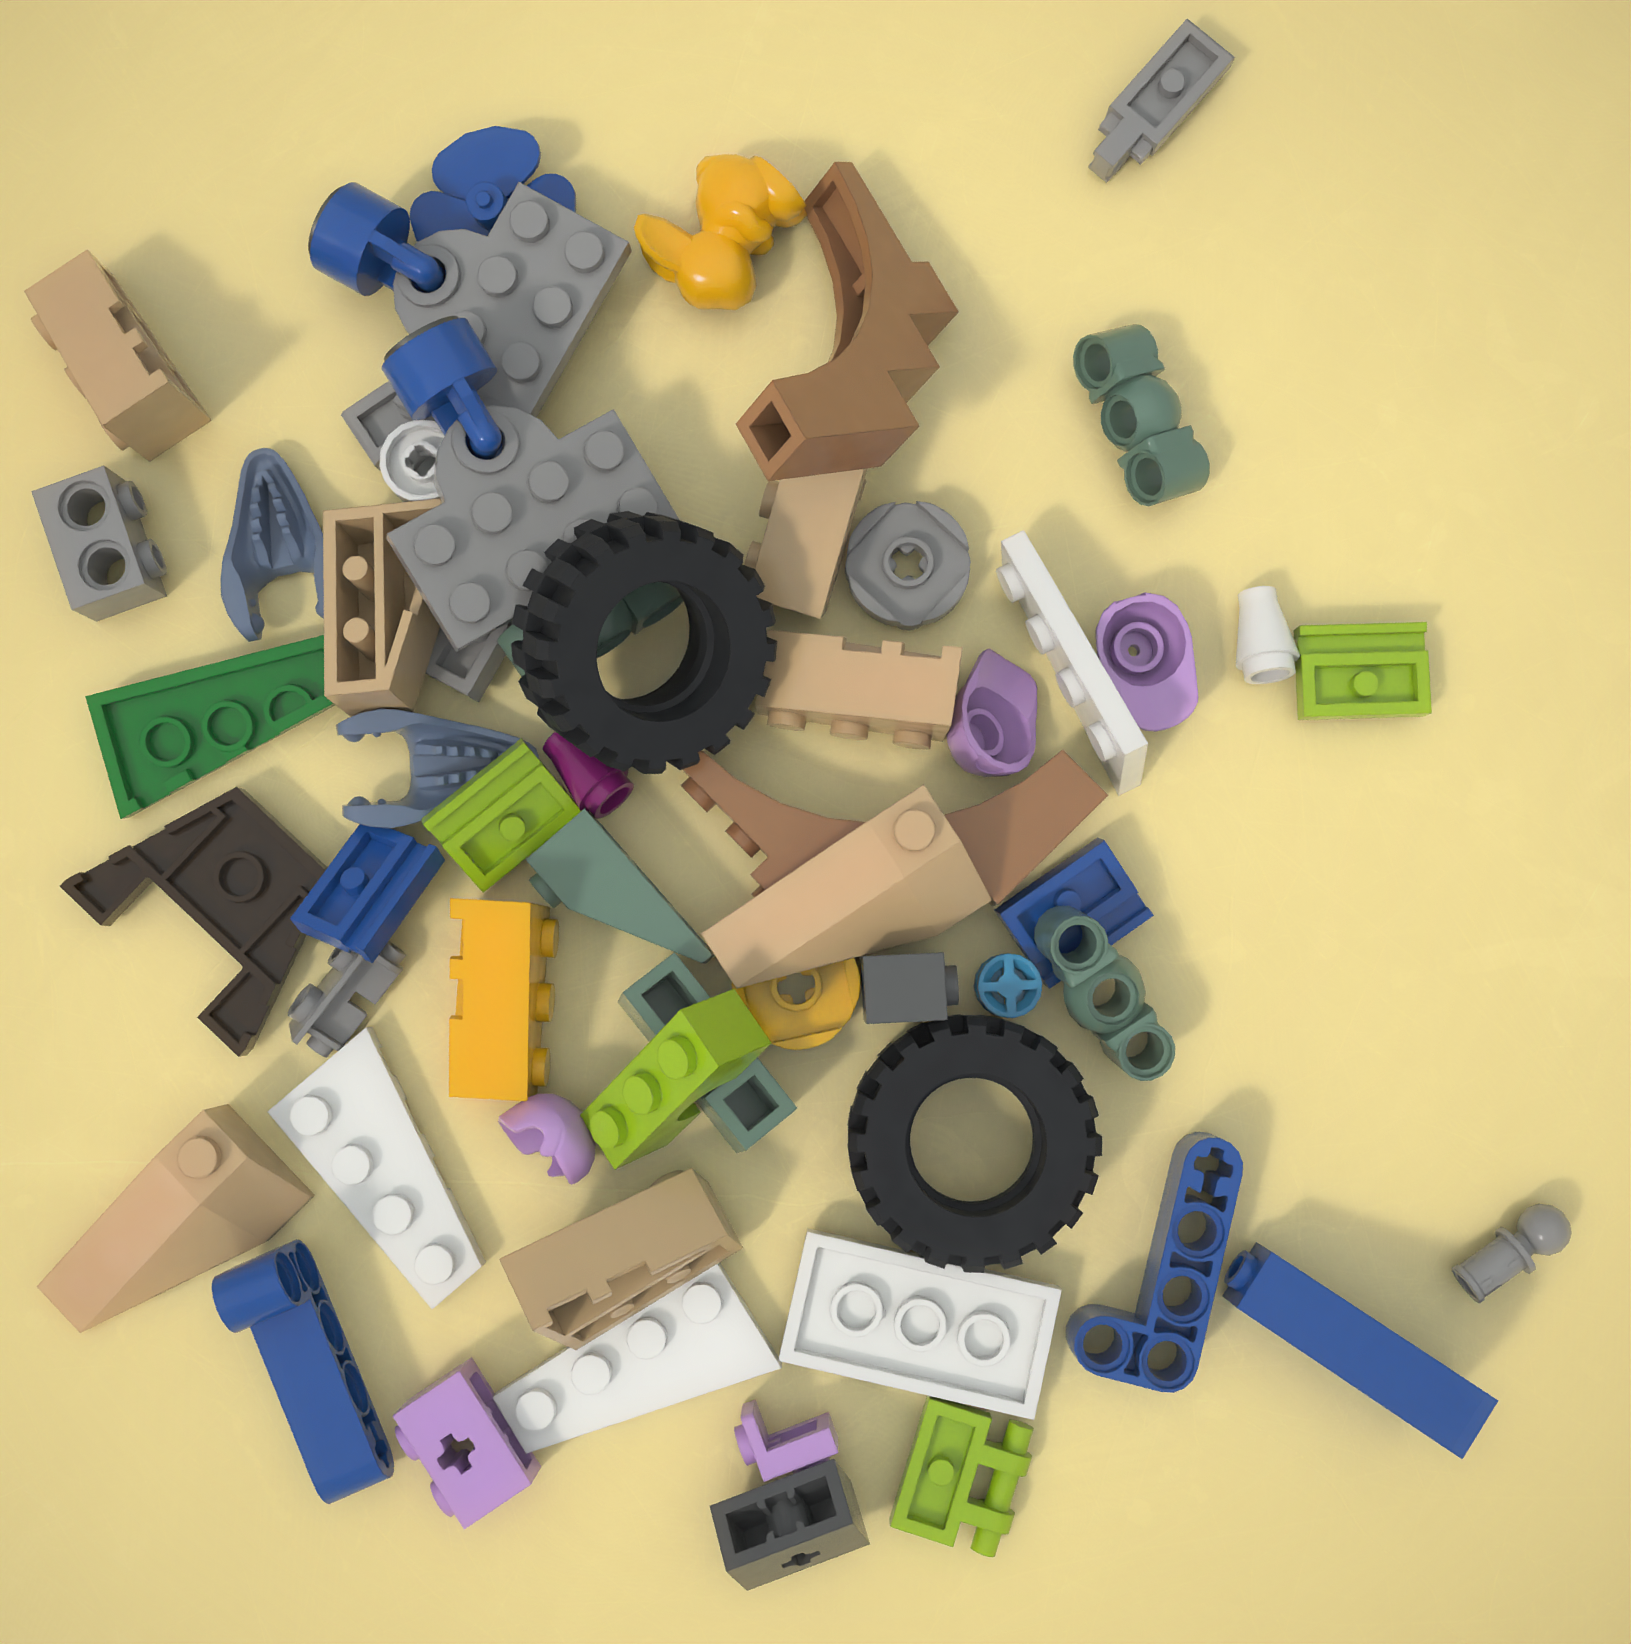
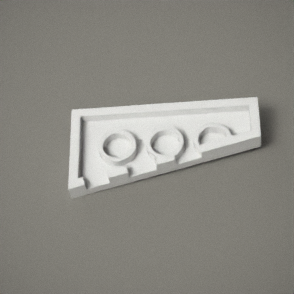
(1076, 665)
(370, 1152)
(658, 1357)

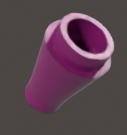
(588, 779)

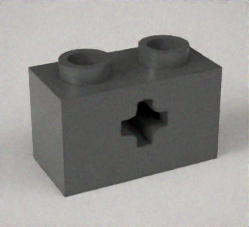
(907, 988)
(789, 1525)

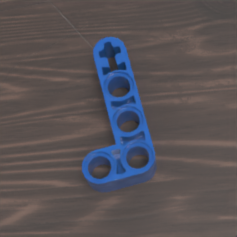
(1169, 1258)
(309, 1367)

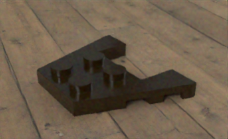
(234, 878)

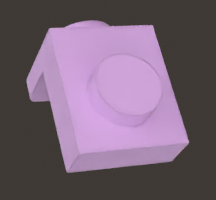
(788, 1449)

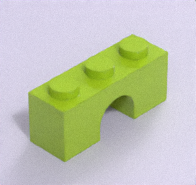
(683, 1062)

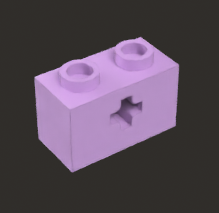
(460, 1409)

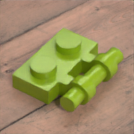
(942, 1469)

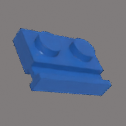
(1086, 881)
(367, 890)

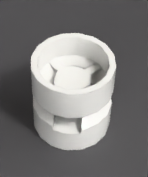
(409, 460)

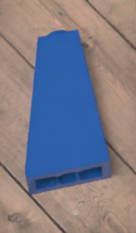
(1358, 1349)

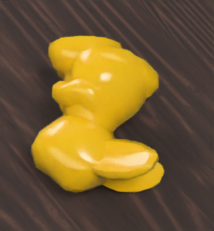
(736, 210)

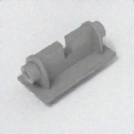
(327, 1009)

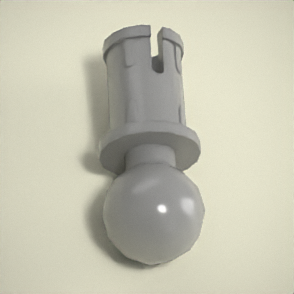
(1540, 1231)

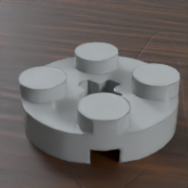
(906, 528)

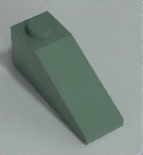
(601, 881)

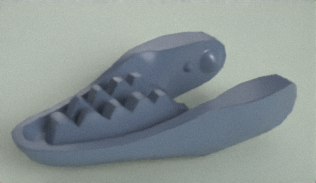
(268, 538)
(441, 761)

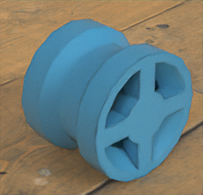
(1018, 985)

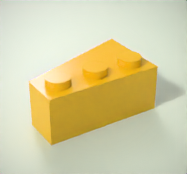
(501, 999)

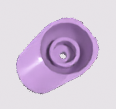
(1162, 677)
(1002, 705)

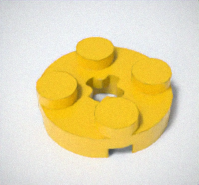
(813, 1021)

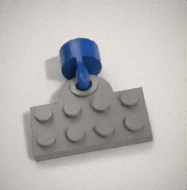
(521, 287)
(500, 482)

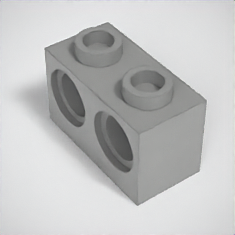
(87, 552)

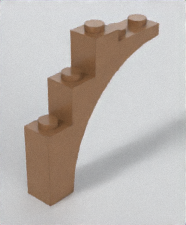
(887, 315)
(1001, 835)

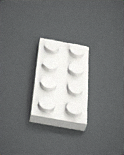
(920, 1326)

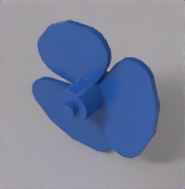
(478, 179)

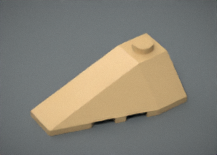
(867, 893)
(186, 1212)

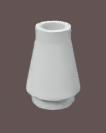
(1264, 639)

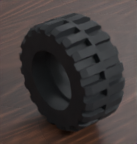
(719, 666)
(1025, 1213)

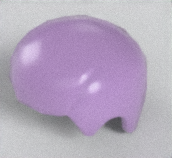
(555, 1130)

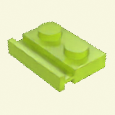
(1362, 671)
(501, 815)

